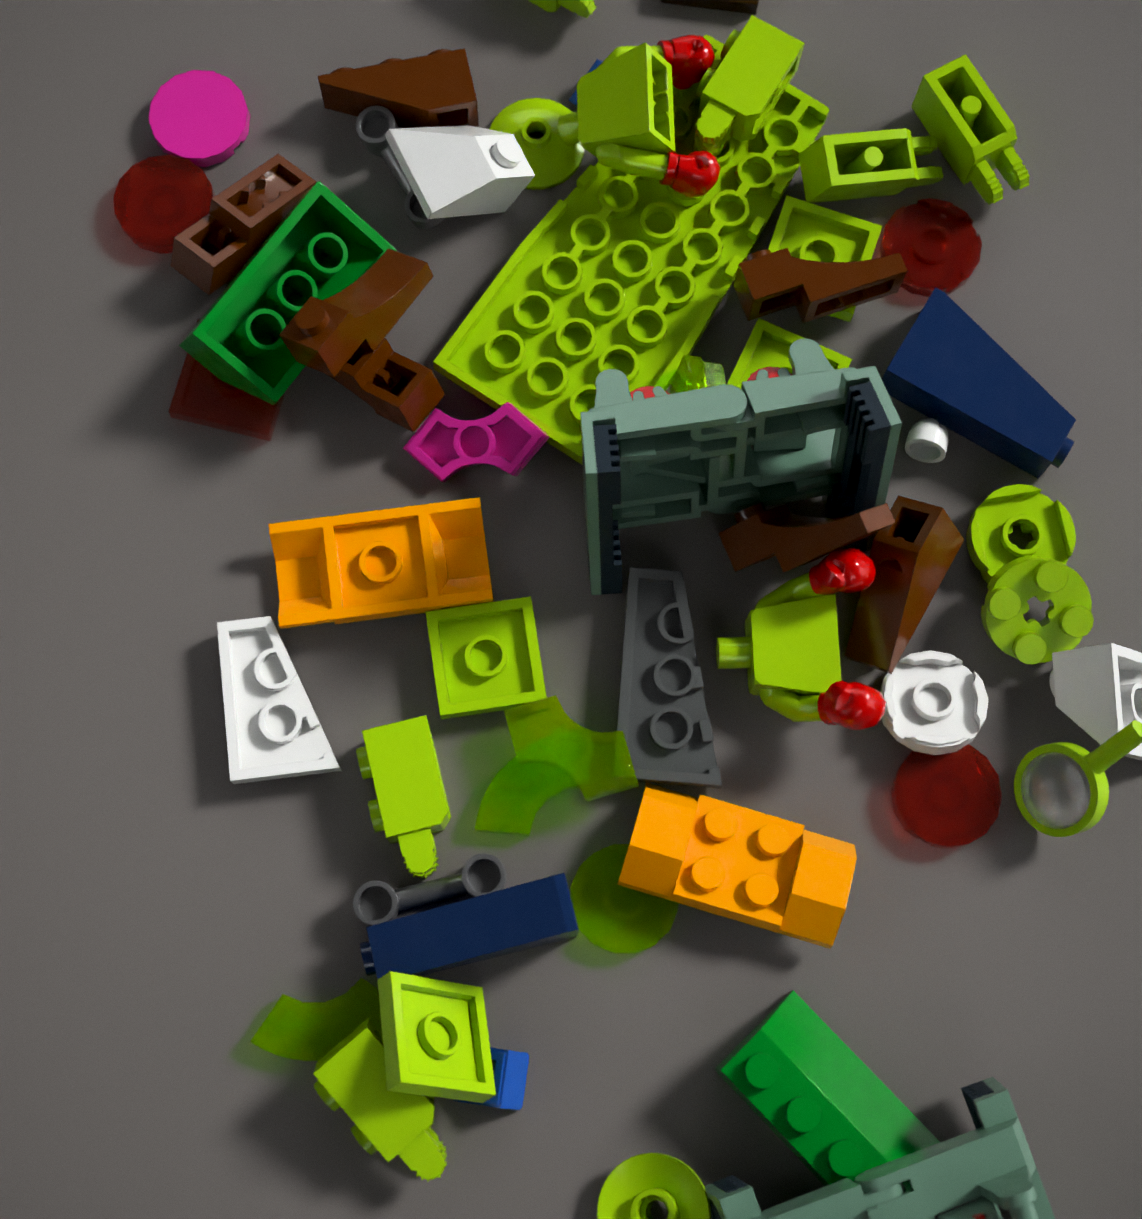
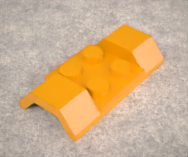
(381, 563)
(739, 865)

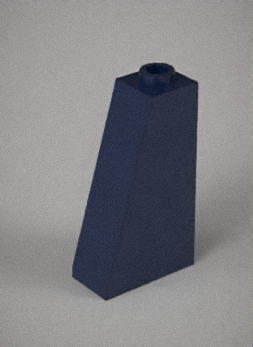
(977, 389)
(472, 929)

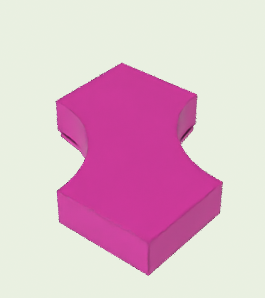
(451, 444)

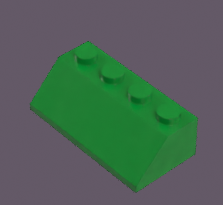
(309, 254)
(820, 1095)

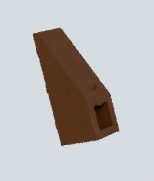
(416, 90)
(909, 569)

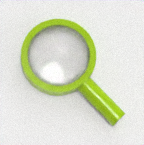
(1066, 786)

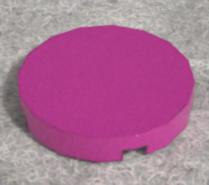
(199, 117)

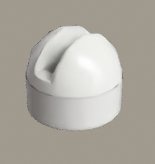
(927, 441)

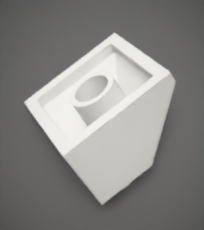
(461, 168)
(1099, 689)

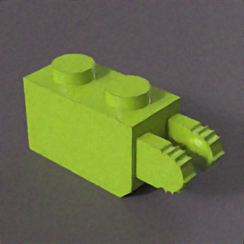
(745, 85)
(970, 128)
(866, 165)
(408, 789)
(384, 1120)

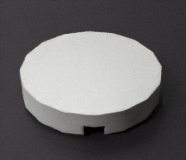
(933, 703)

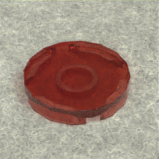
(161, 200)
(934, 244)
(946, 796)

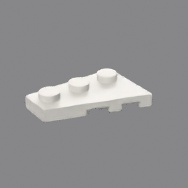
(266, 708)

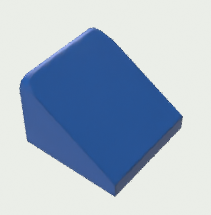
(509, 1077)

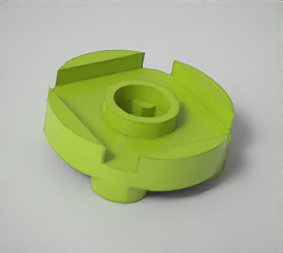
(1034, 513)
(1065, 619)

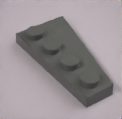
(663, 686)

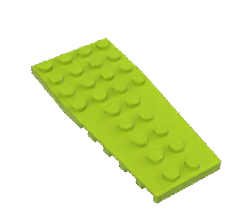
(624, 274)

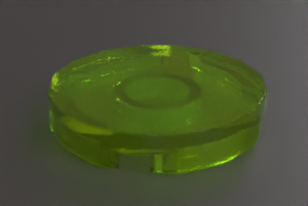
(614, 915)

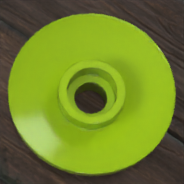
(548, 156)
(648, 1178)

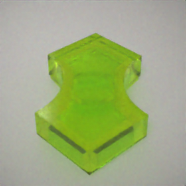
(592, 758)

